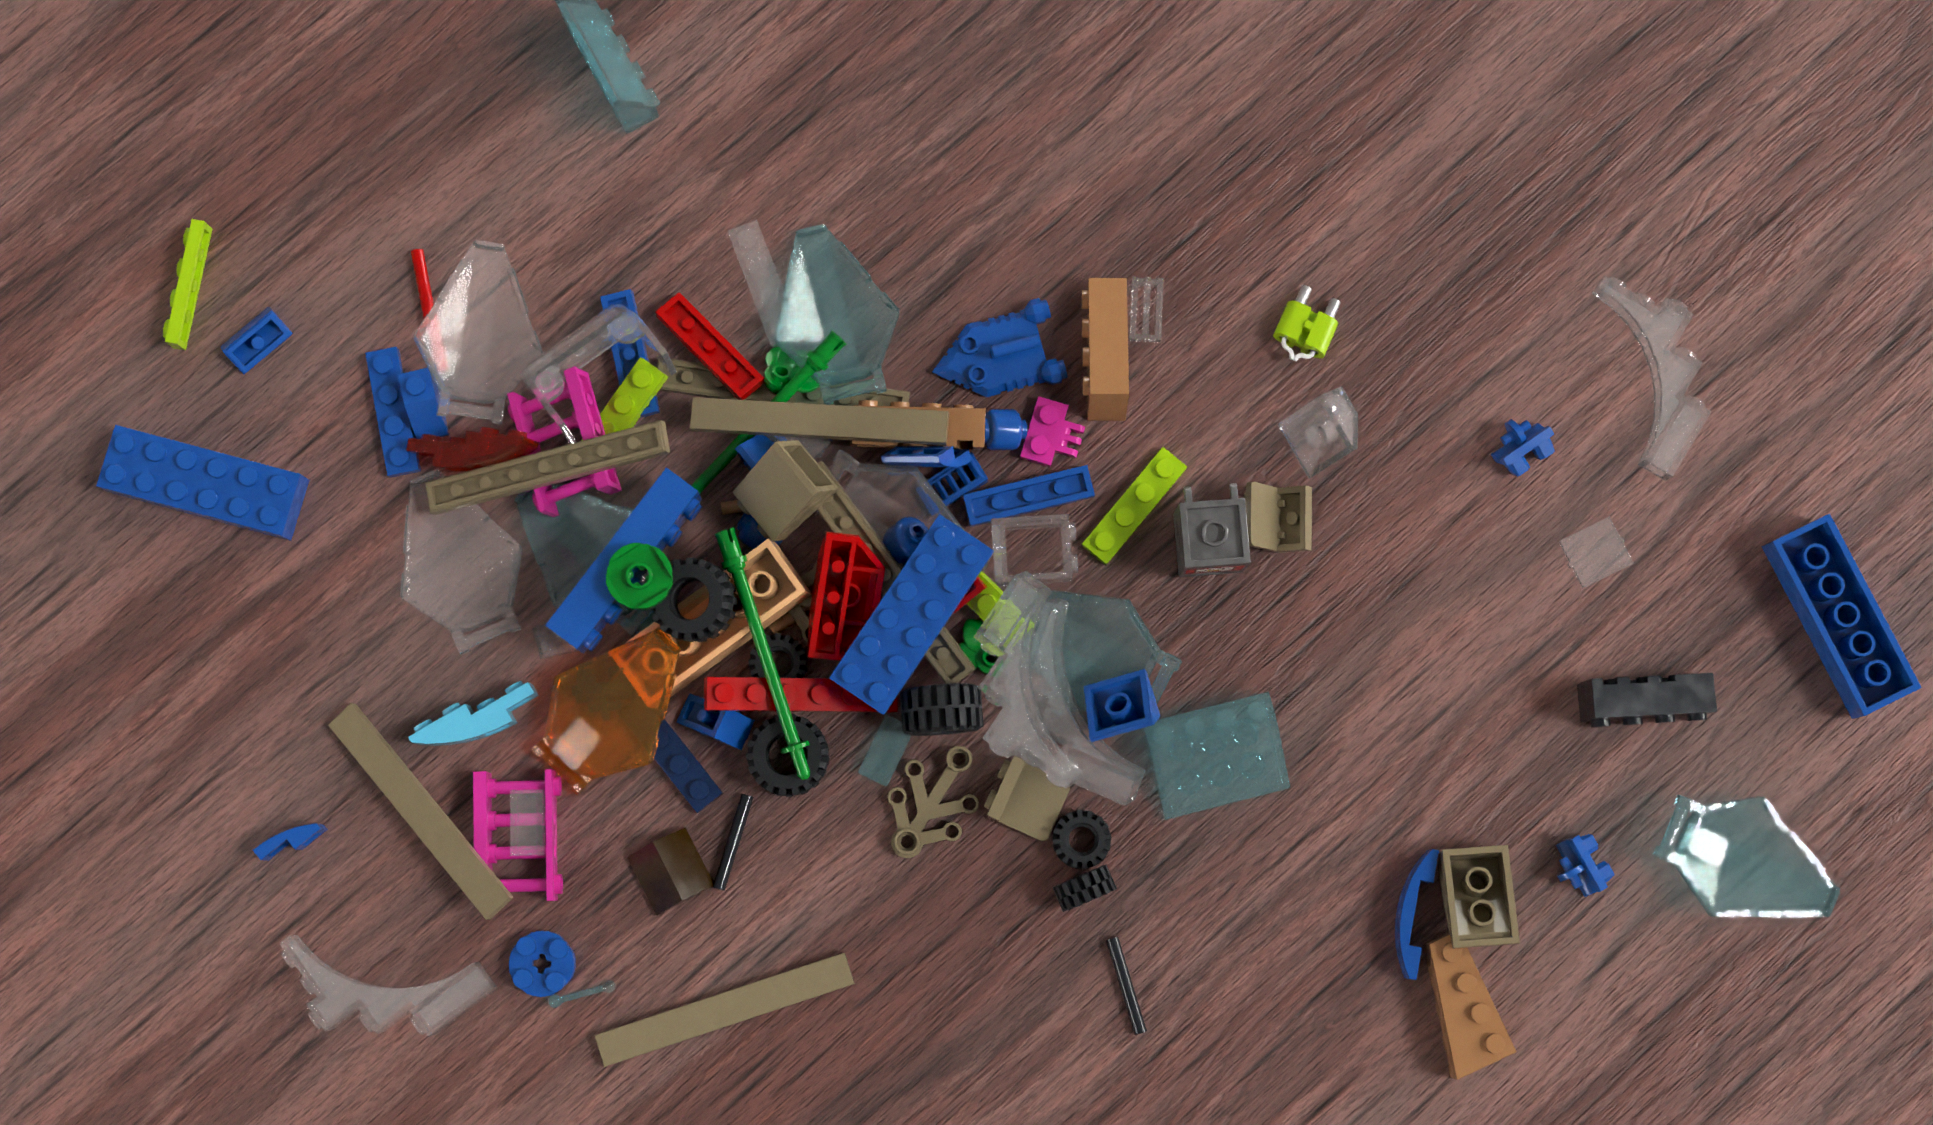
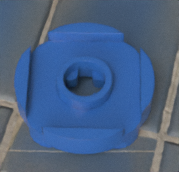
(553, 979)

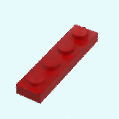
(709, 347)

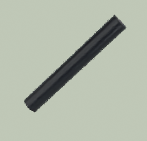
(733, 842)
(1126, 985)

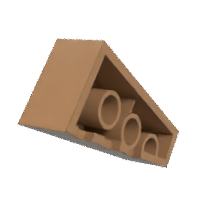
(1106, 349)
(965, 426)
(1466, 1012)

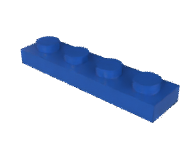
(627, 355)
(391, 413)
(1029, 495)

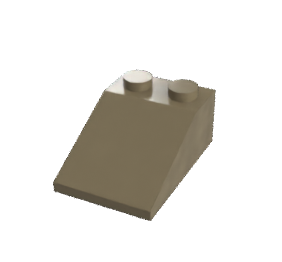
(1478, 896)

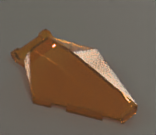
(609, 710)

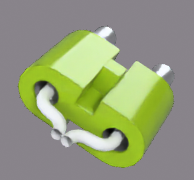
(1306, 328)

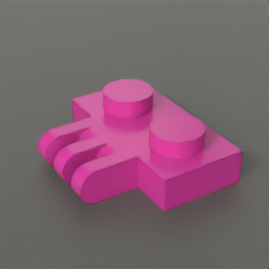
(1050, 433)

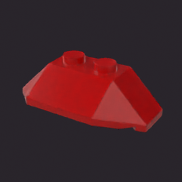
(843, 594)

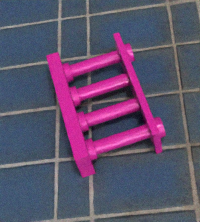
(585, 417)
(487, 821)

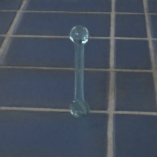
(557, 1000)

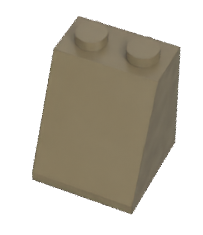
(784, 489)

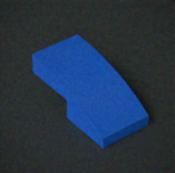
(298, 837)

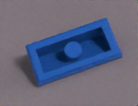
(256, 340)

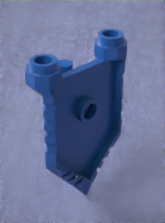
(1002, 354)

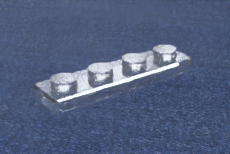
(759, 274)

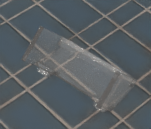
(614, 324)

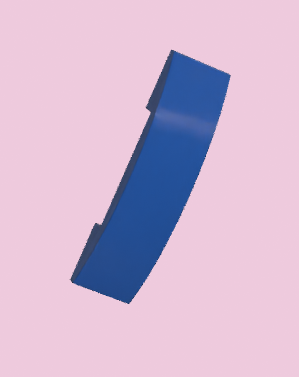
(1410, 955)

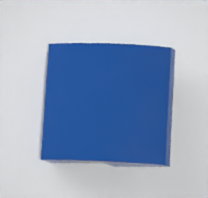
(926, 456)

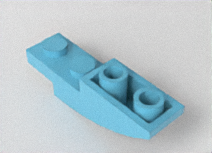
(463, 725)

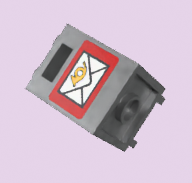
(1211, 535)

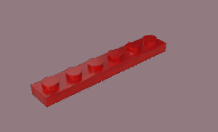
(801, 695)

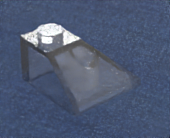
(1322, 431)

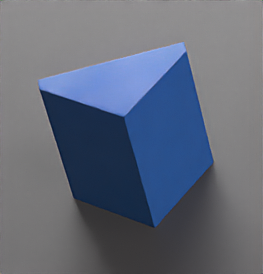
(1120, 705)

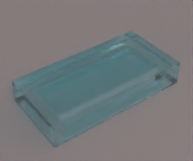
(885, 751)

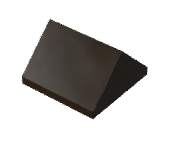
(670, 871)

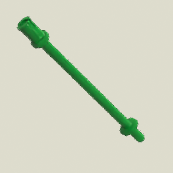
(815, 362)
(735, 564)

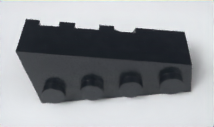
(1646, 698)

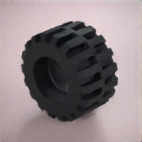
(718, 610)
(941, 709)
(778, 783)

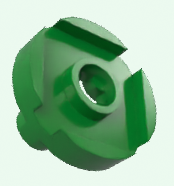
(621, 571)

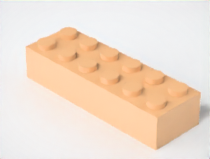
(775, 591)

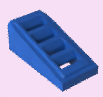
(970, 486)

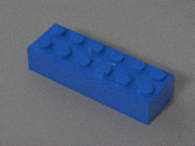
(203, 482)
(652, 522)
(911, 614)
(1841, 617)

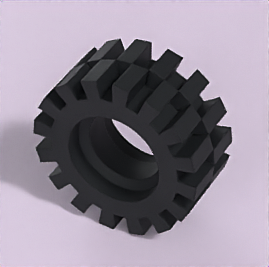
(789, 646)
(1101, 834)
(1084, 888)

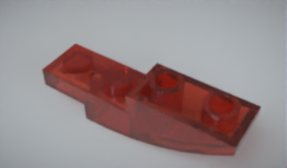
(474, 451)

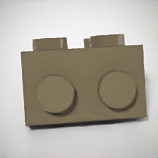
(1279, 517)
(1026, 799)

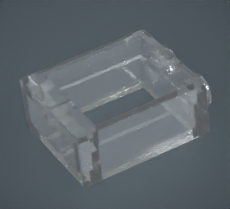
(1067, 534)

